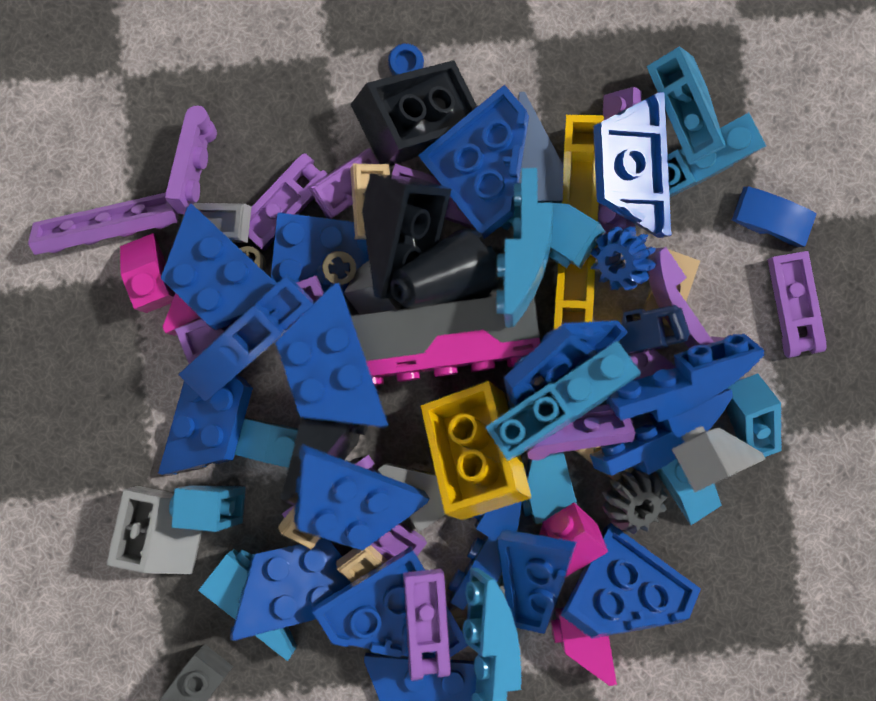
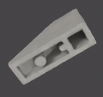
(713, 456)

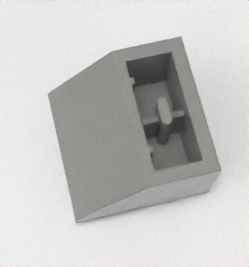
(145, 538)

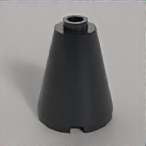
(448, 272)

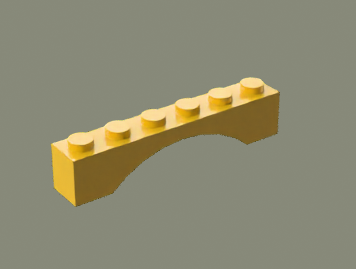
(576, 285)

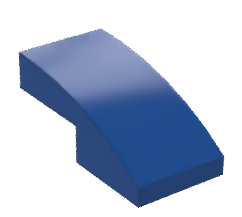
(774, 216)

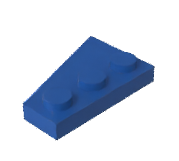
(533, 576)

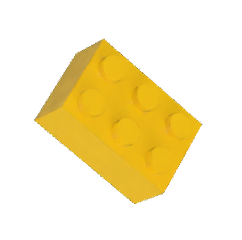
(466, 459)

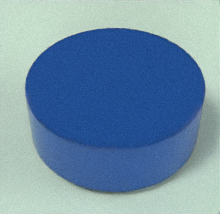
(405, 59)

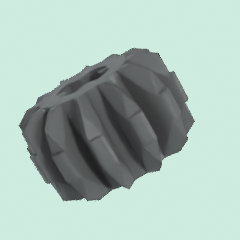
(634, 501)

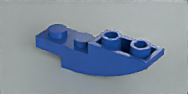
(246, 338)
(696, 378)
(655, 442)
(485, 552)

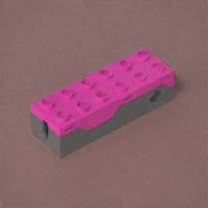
(443, 339)

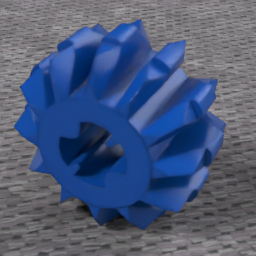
(634, 253)

